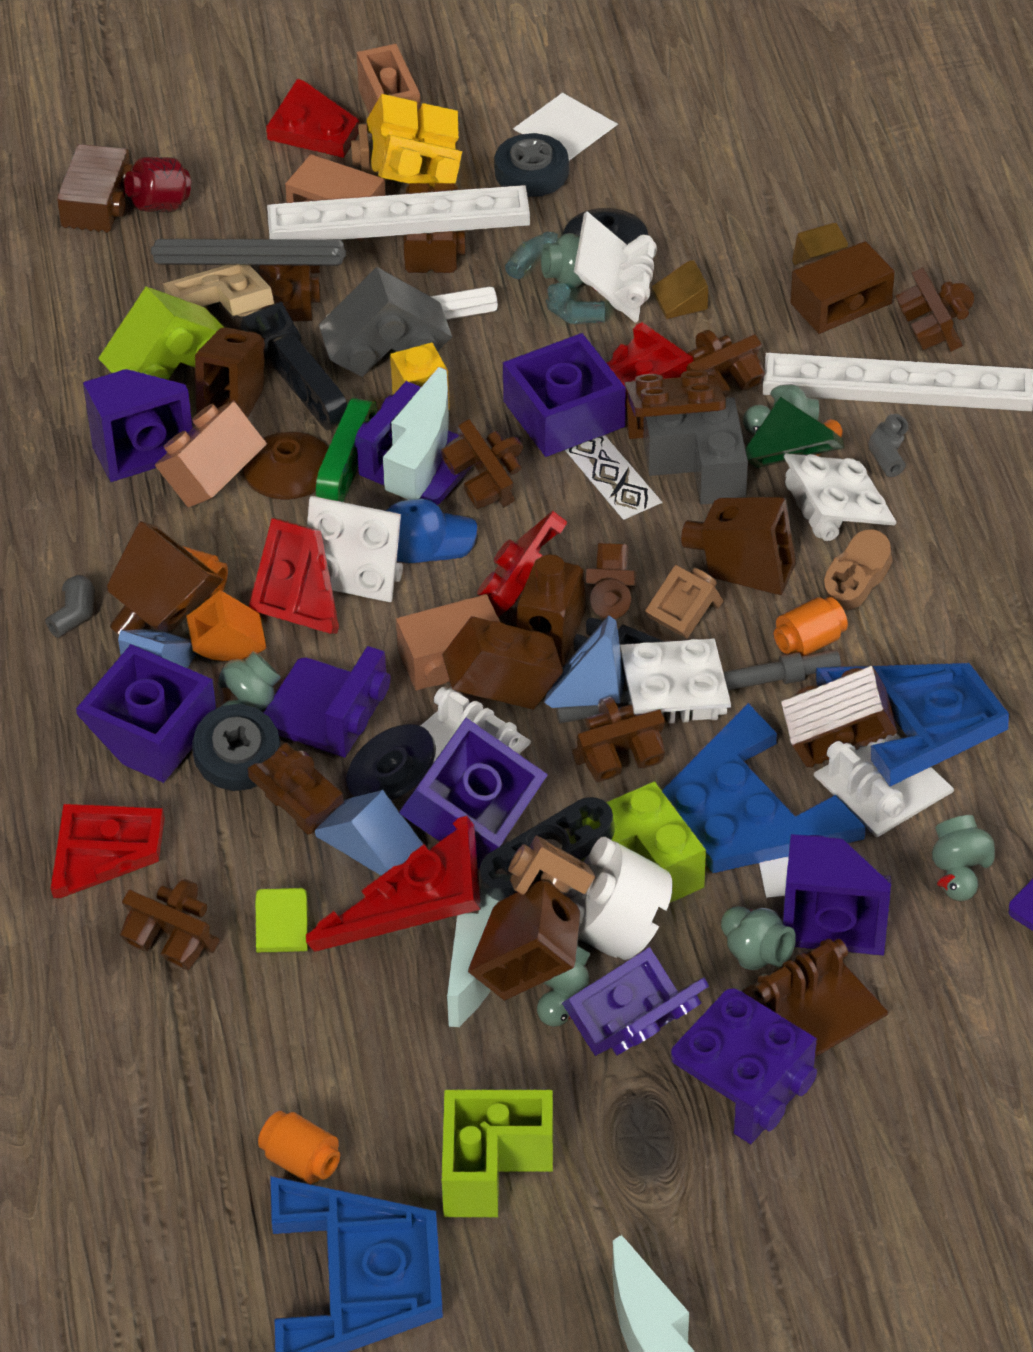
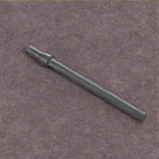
(789, 668)

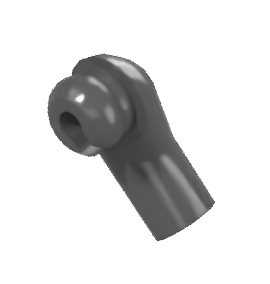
(885, 443)
(77, 608)

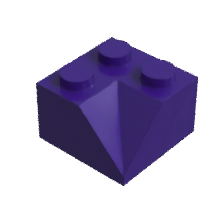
(564, 394)
(134, 419)
(148, 711)
(476, 780)
(835, 896)

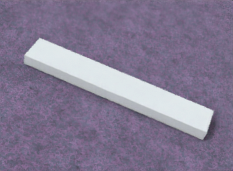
(400, 214)
(902, 381)

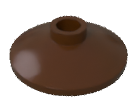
(286, 466)

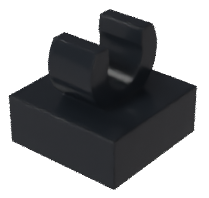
(270, 323)

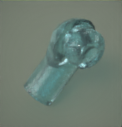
(527, 254)

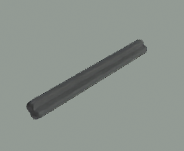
(249, 252)

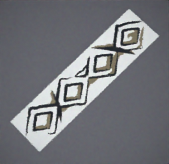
(613, 476)

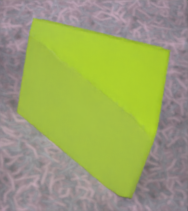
(281, 920)

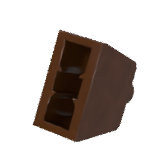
(233, 363)
(745, 542)
(158, 581)
(556, 594)
(527, 940)

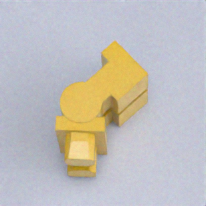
(412, 143)

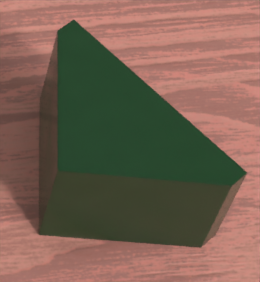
(789, 432)

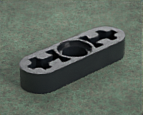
(307, 380)
(552, 829)

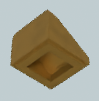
(818, 243)
(682, 291)

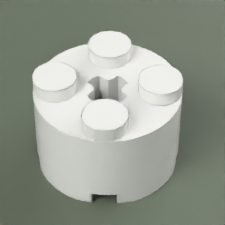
(620, 900)

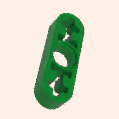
(342, 457)

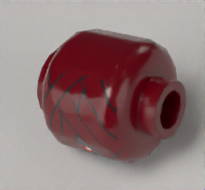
(158, 184)

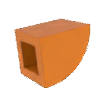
(225, 629)

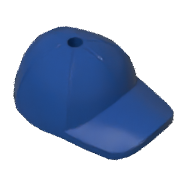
(430, 533)

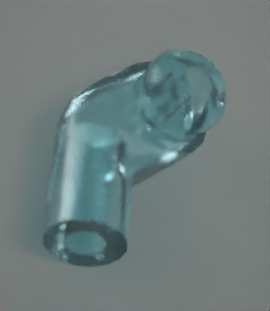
(571, 310)

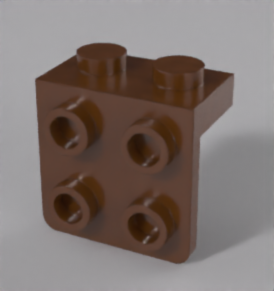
(658, 396)

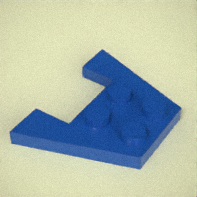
(937, 708)
(736, 812)
(378, 1265)

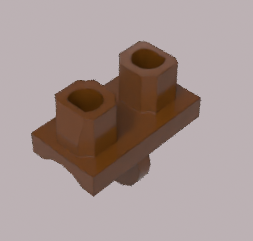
(949, 303)
(725, 359)
(493, 481)
(611, 580)
(615, 732)
(296, 787)
(186, 933)

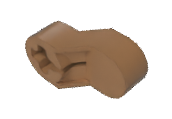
(858, 568)

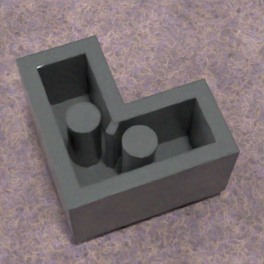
(380, 317)
(701, 444)

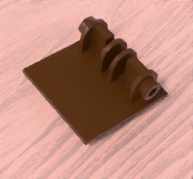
(819, 995)

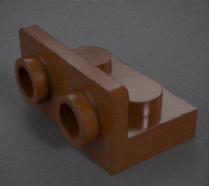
(293, 287)

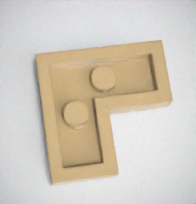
(235, 286)

